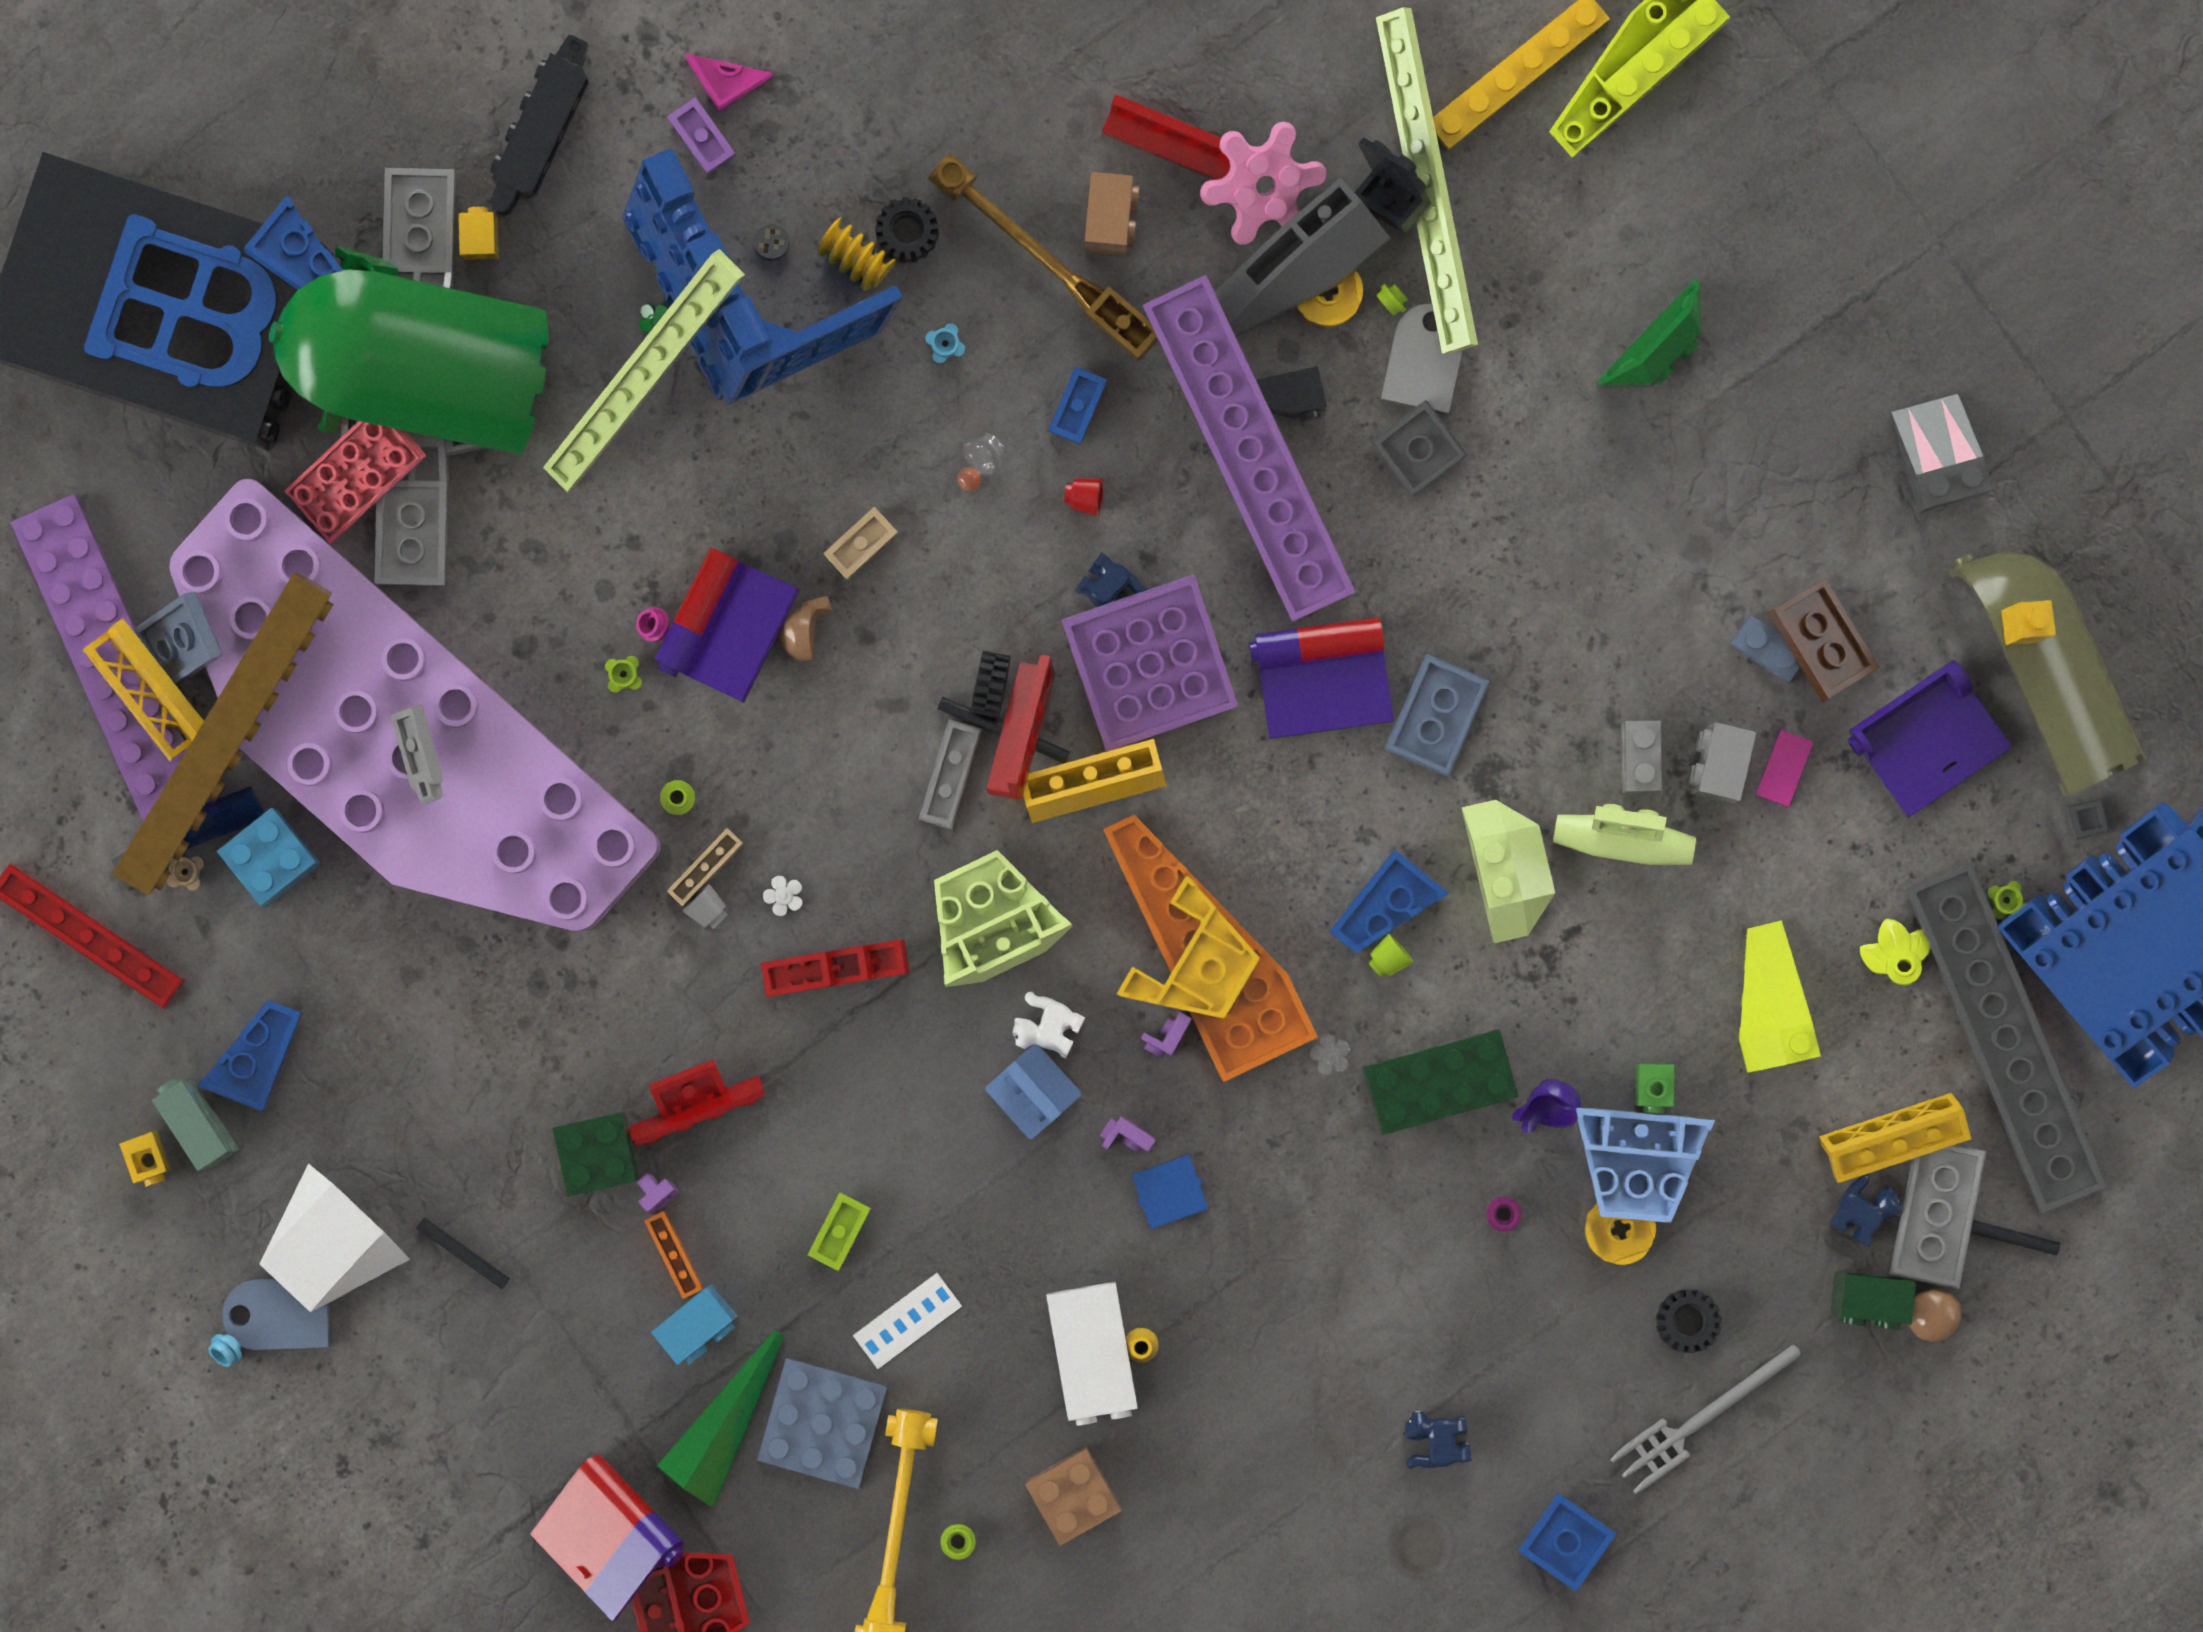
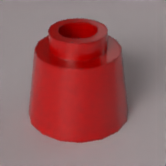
(1085, 495)

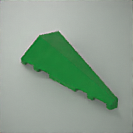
(708, 1447)

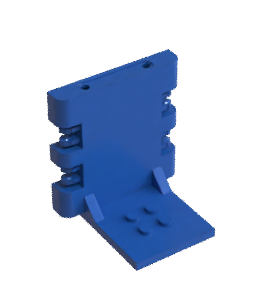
(735, 345)
(2130, 944)

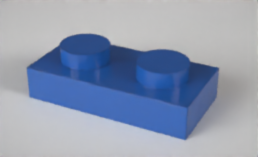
(1077, 405)

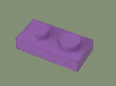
(701, 136)

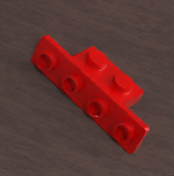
(691, 1098)

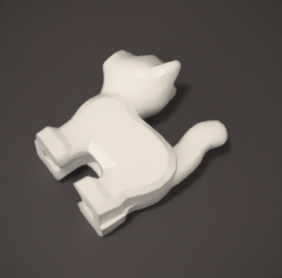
(1050, 1031)

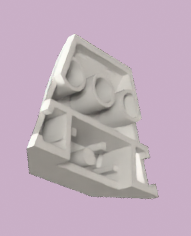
(326, 1245)

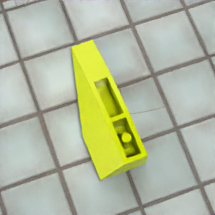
(1639, 57)

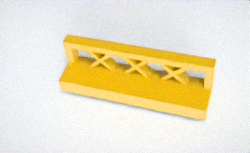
(154, 679)
(1896, 1137)

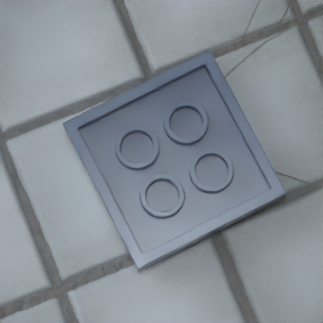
(822, 1423)

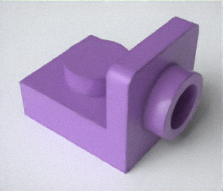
(1173, 1030)
(1133, 1135)

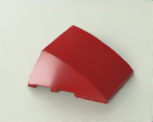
(692, 1596)

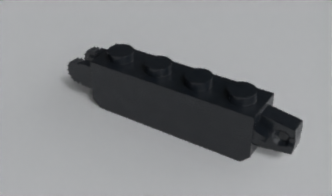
(541, 126)

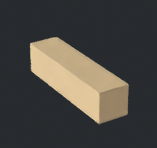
(705, 867)

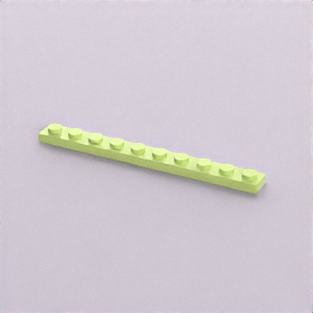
(1421, 146)
(644, 369)

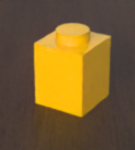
(478, 234)
(2028, 622)

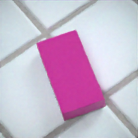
(1783, 768)

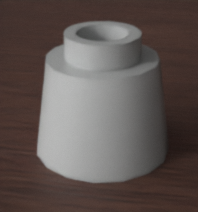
(706, 908)

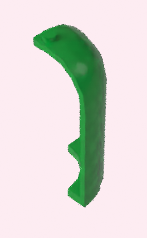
(415, 357)

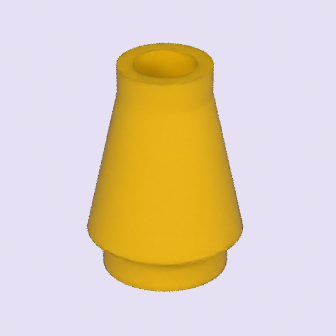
(1145, 1335)

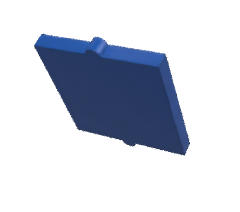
(1169, 1191)

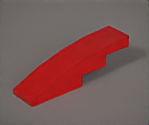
(835, 967)

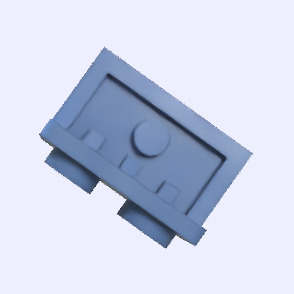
(1033, 1091)

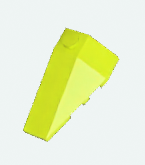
(1774, 1012)

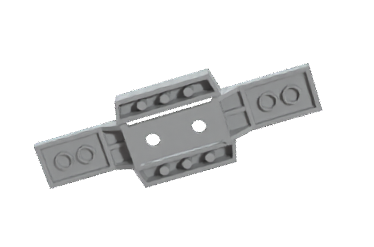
(415, 511)

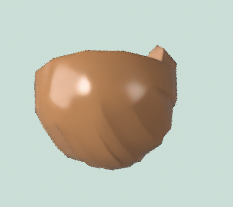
(799, 628)

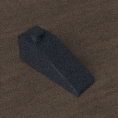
(1295, 394)

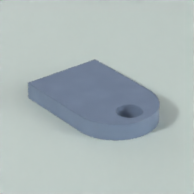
(275, 1318)

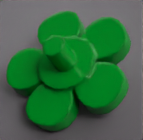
(651, 316)

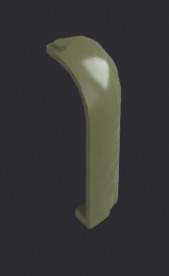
(2060, 676)

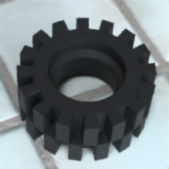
(897, 211)
(990, 683)
(1709, 1327)

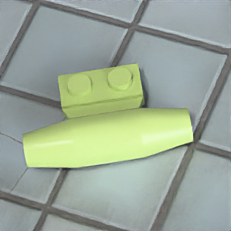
(1625, 836)

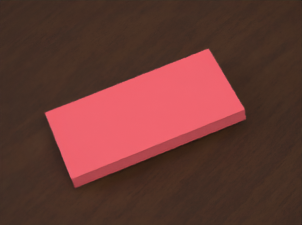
(353, 476)

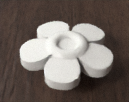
(783, 895)

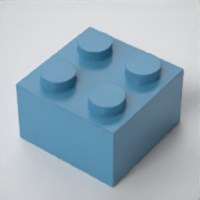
(269, 857)
(694, 1324)

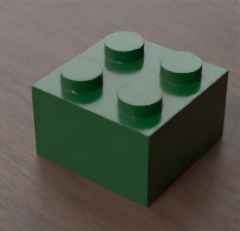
(596, 1154)
(1873, 1297)

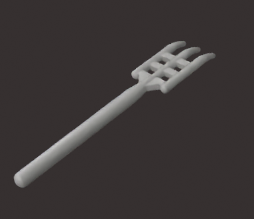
(1676, 1437)

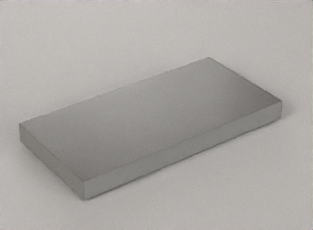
(1938, 1216)

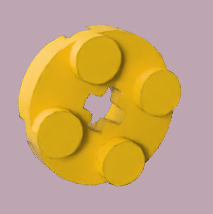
(1340, 309)
(1609, 1246)

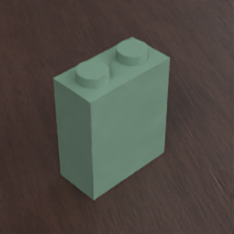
(194, 1123)

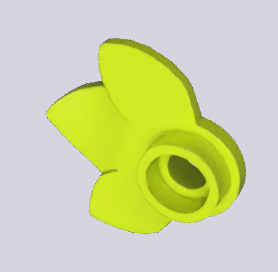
(1894, 947)

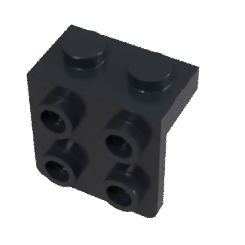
(1392, 188)

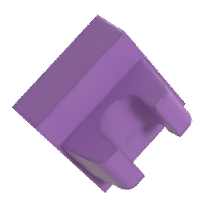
(657, 1193)

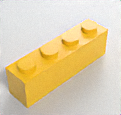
(1093, 781)

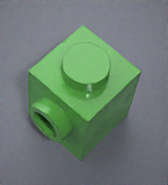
(1654, 1087)

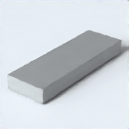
(950, 774)

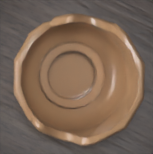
(1935, 1314)

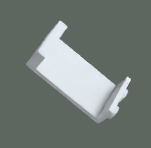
(1092, 1353)

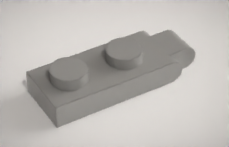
(418, 753)

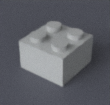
(1722, 762)

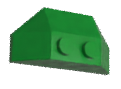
(1659, 345)

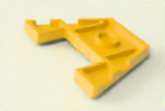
(1209, 969)

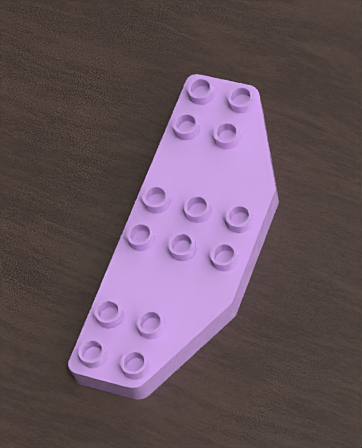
(515, 814)

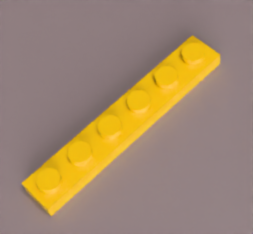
(1518, 71)

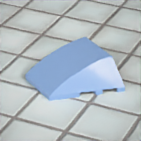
(1640, 1160)

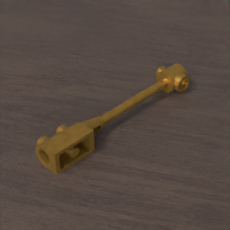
(1101, 305)

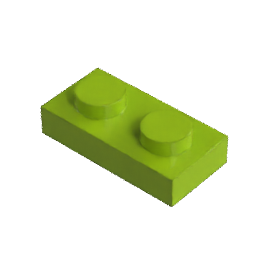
(839, 1231)

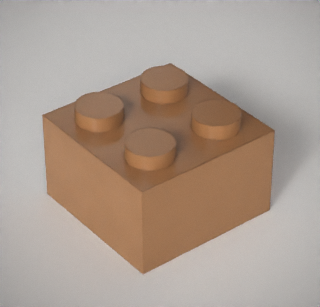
(1108, 214)
(1073, 1496)

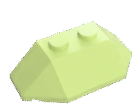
(1509, 868)

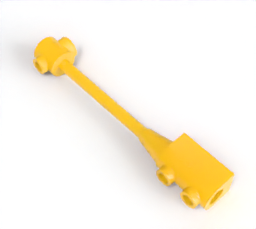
(909, 1431)

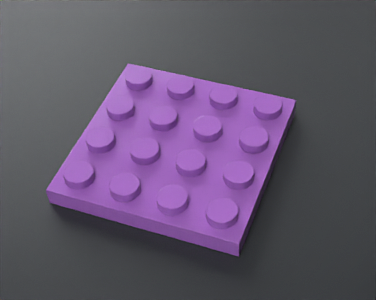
(1149, 662)

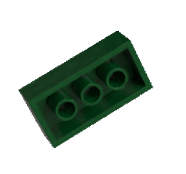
(1440, 1081)

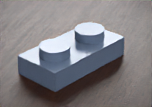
(1766, 648)

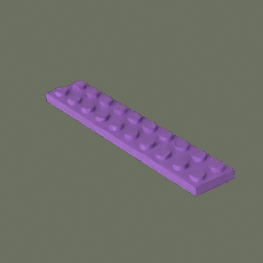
(1249, 448)
(84, 607)

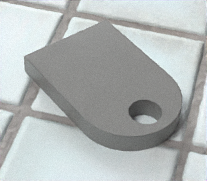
(1418, 367)

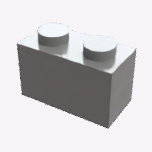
(1641, 757)

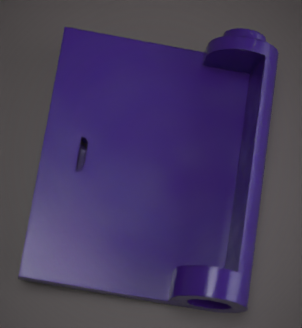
(1926, 732)

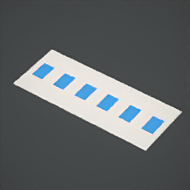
(907, 1320)

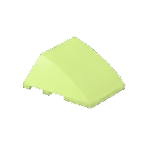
(992, 920)

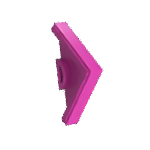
(725, 80)

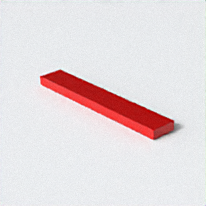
(88, 936)

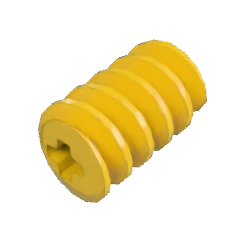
(854, 256)

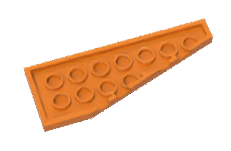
(1267, 1012)

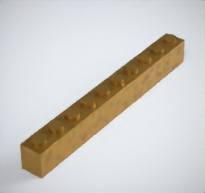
(222, 734)

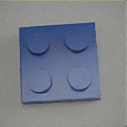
(1566, 1541)

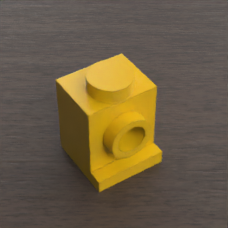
(134, 1153)

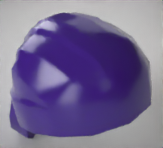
(1549, 1104)

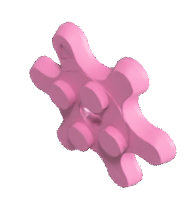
(1247, 167)

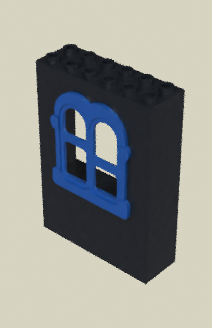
(76, 270)

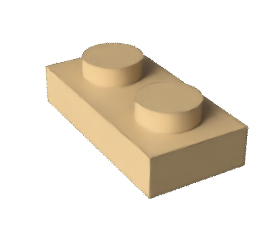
(860, 543)

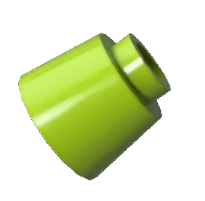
(1389, 957)

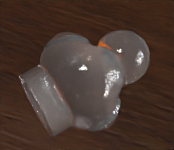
(983, 458)

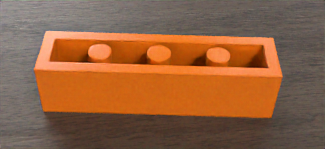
(674, 1254)

